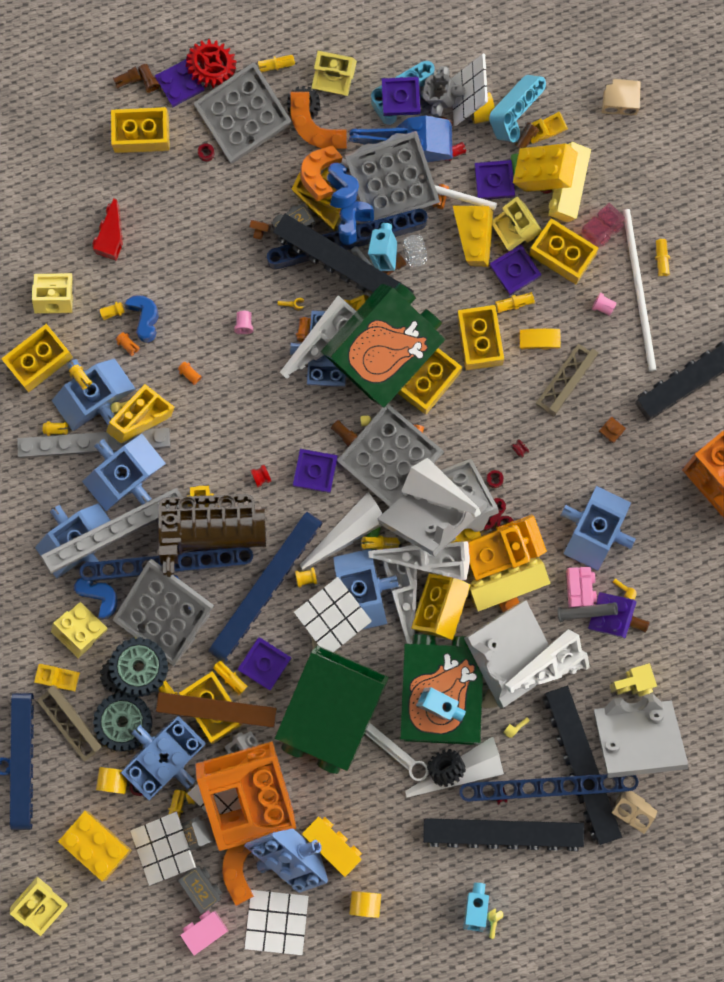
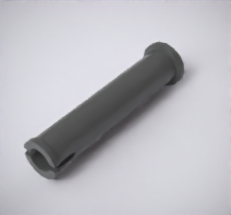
(587, 611)

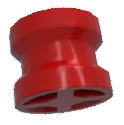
(261, 475)

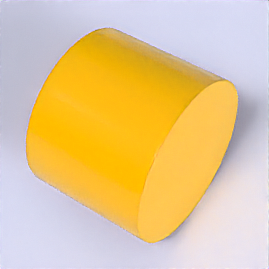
(483, 113)
(111, 780)
(365, 904)

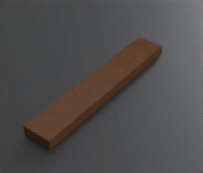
(216, 710)

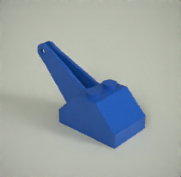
(433, 133)

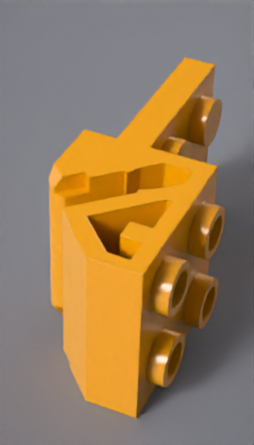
(506, 547)

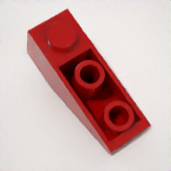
(110, 236)

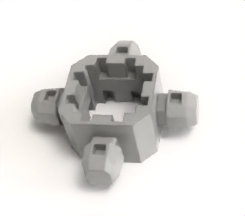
(445, 101)

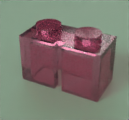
(600, 228)

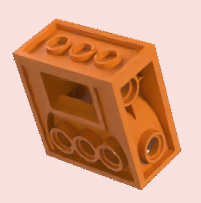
(707, 471)
(246, 773)

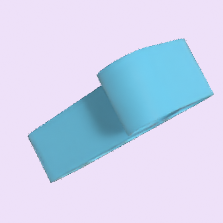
(416, 71)
(513, 105)

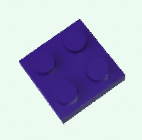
(178, 84)
(401, 96)
(494, 180)
(515, 270)
(315, 471)
(617, 624)
(264, 663)

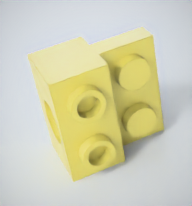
(336, 65)
(526, 225)
(52, 293)
(78, 629)
(639, 681)
(31, 899)

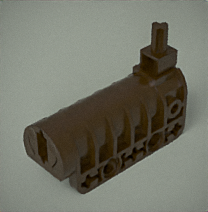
(208, 526)

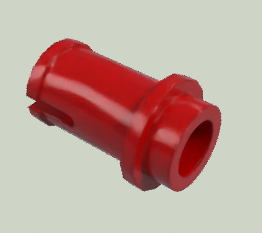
(458, 150)

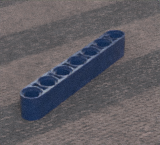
(20, 763)

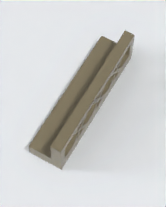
(574, 380)
(76, 720)

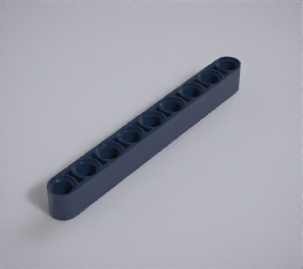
(406, 217)
(194, 556)
(264, 587)
(538, 787)

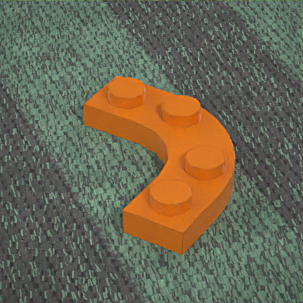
(309, 130)
(311, 170)
(234, 875)

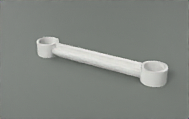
(395, 751)

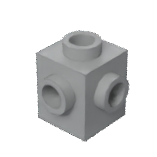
(241, 742)

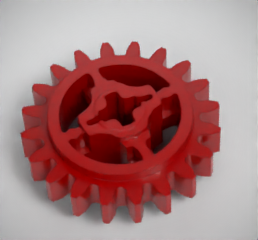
(209, 58)

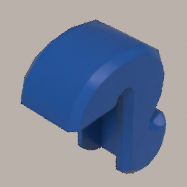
(344, 183)
(358, 211)
(148, 317)
(101, 592)

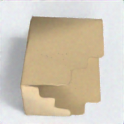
(622, 96)
(634, 801)

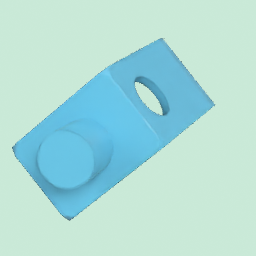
(383, 248)
(433, 700)
(476, 917)

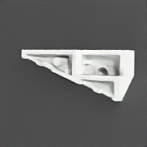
(320, 335)
(430, 483)
(356, 524)
(450, 561)
(404, 595)
(556, 660)
(480, 764)

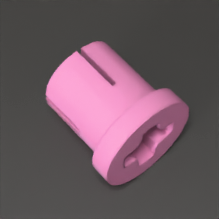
(604, 304)
(243, 323)

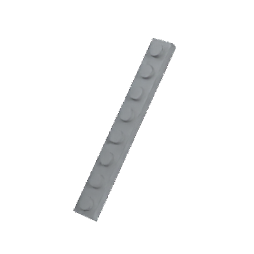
(84, 443)
(105, 534)

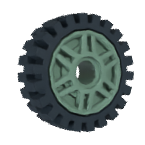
(133, 652)
(107, 719)

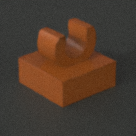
(259, 228)
(612, 430)

